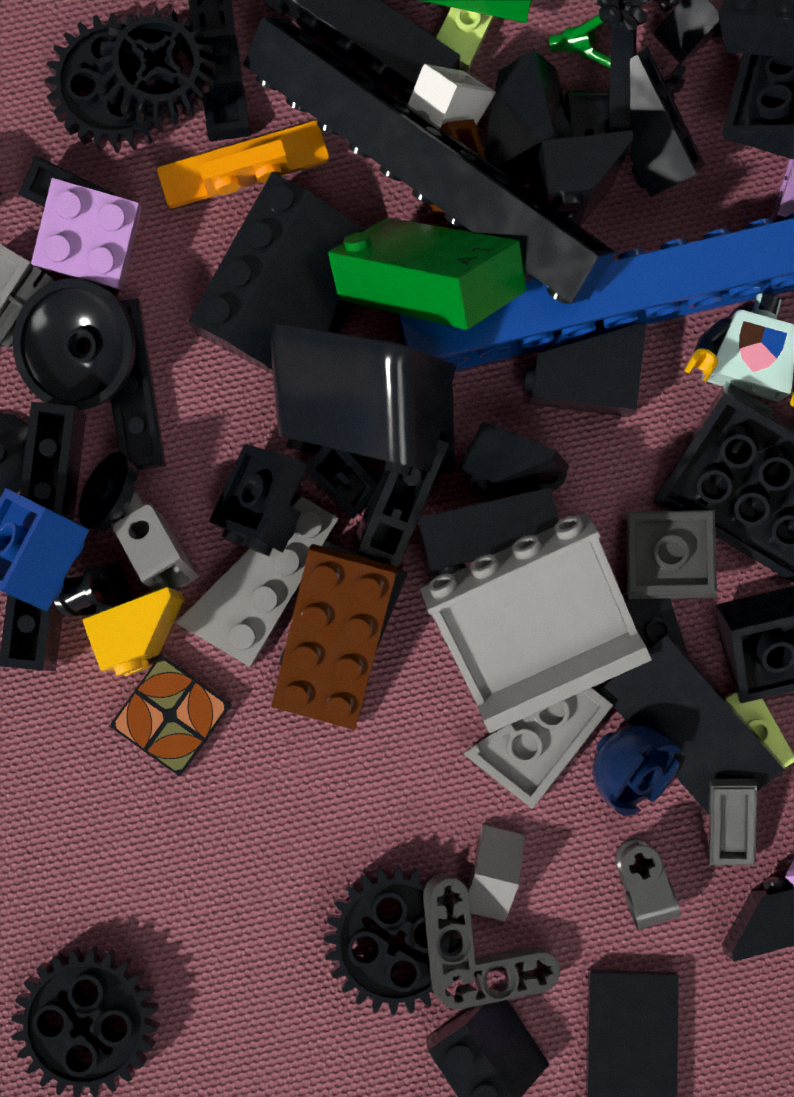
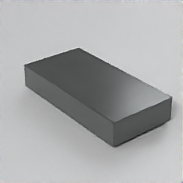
(732, 821)

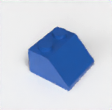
(35, 549)

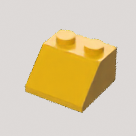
(133, 631)

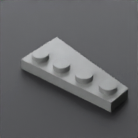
(257, 589)

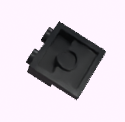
(257, 500)

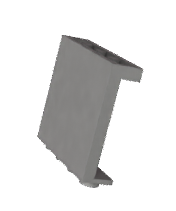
(536, 622)

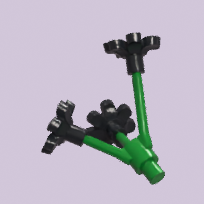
(628, 16)

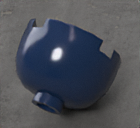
(633, 767)

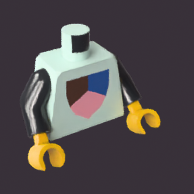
(749, 351)

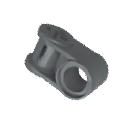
(646, 890)

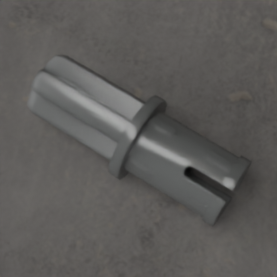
(34, 282)

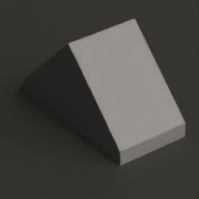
(495, 872)

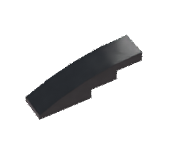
(226, 105)

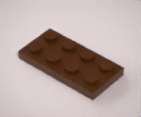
(333, 636)

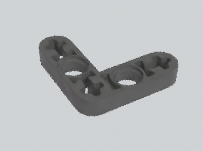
(463, 961)

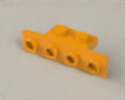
(242, 164)

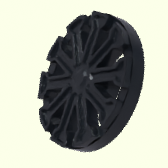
(107, 492)

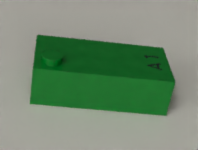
(428, 272)

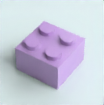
(86, 234)

